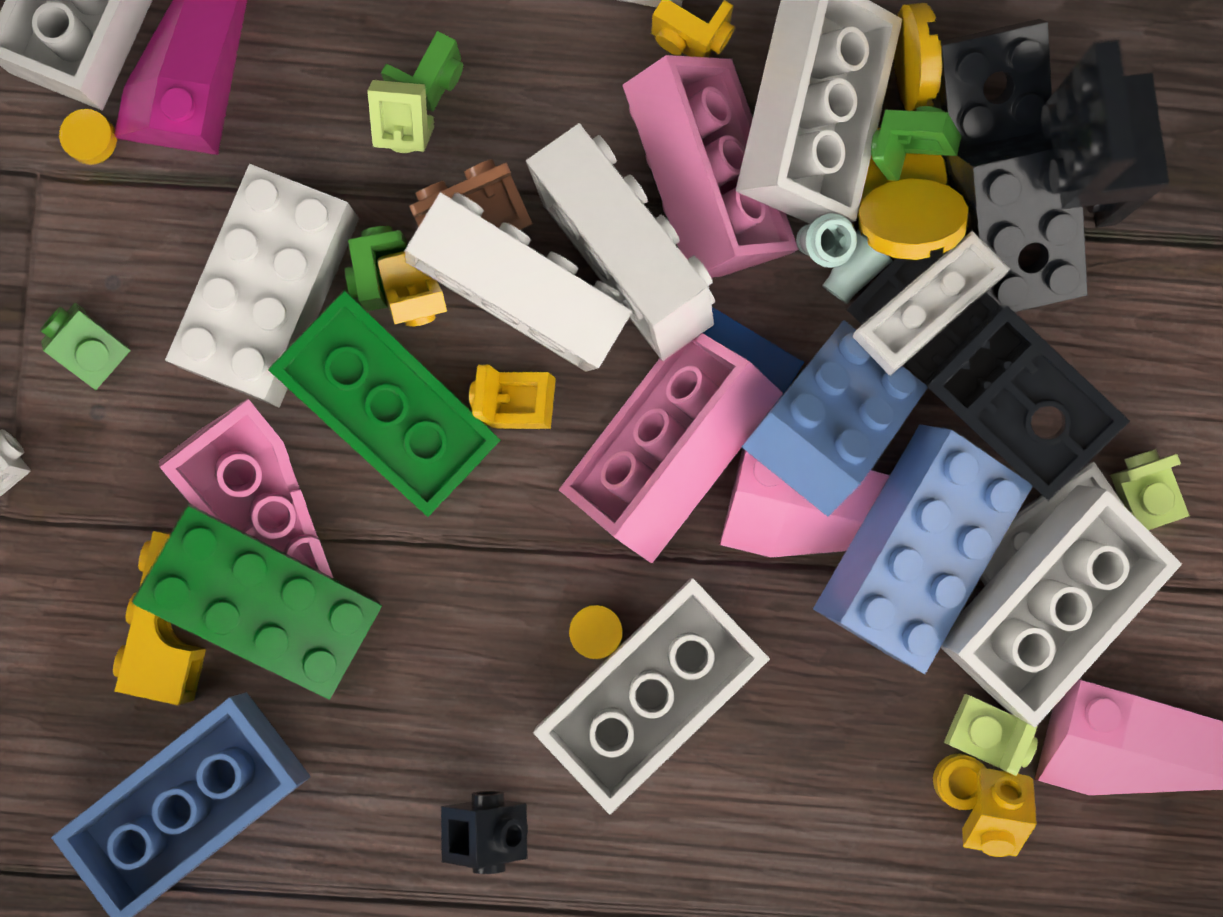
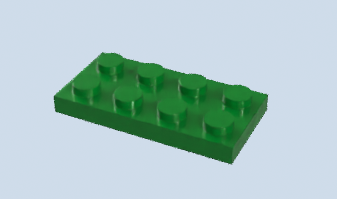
(384, 403)
(257, 602)

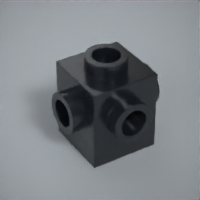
(484, 832)

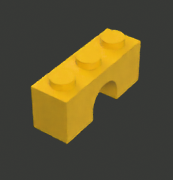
(154, 659)

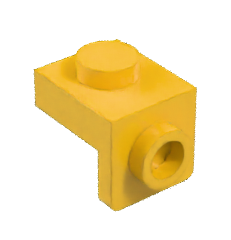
(687, 34)
(409, 292)
(512, 398)
(1002, 813)

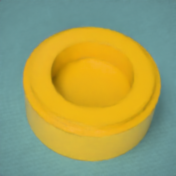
(87, 136)
(595, 632)
(957, 780)

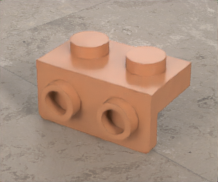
(489, 188)

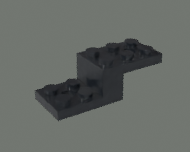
(1105, 137)
(1007, 162)
(998, 376)

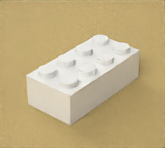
(70, 43)
(819, 107)
(623, 240)
(262, 282)
(516, 282)
(1059, 603)
(650, 695)

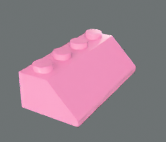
(695, 143)
(670, 444)

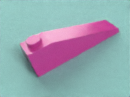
(184, 77)

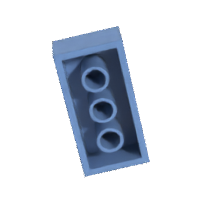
(923, 546)
(181, 807)

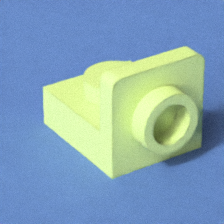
(399, 116)
(1151, 489)
(992, 735)

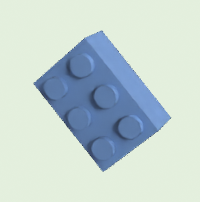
(834, 421)

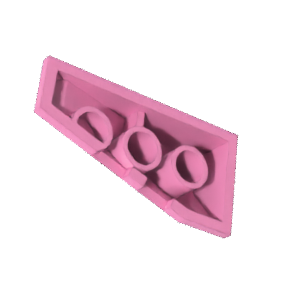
(245, 478)
(777, 521)
(1128, 745)

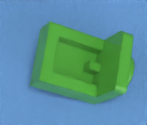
(437, 70)
(913, 132)
(364, 276)
(82, 345)

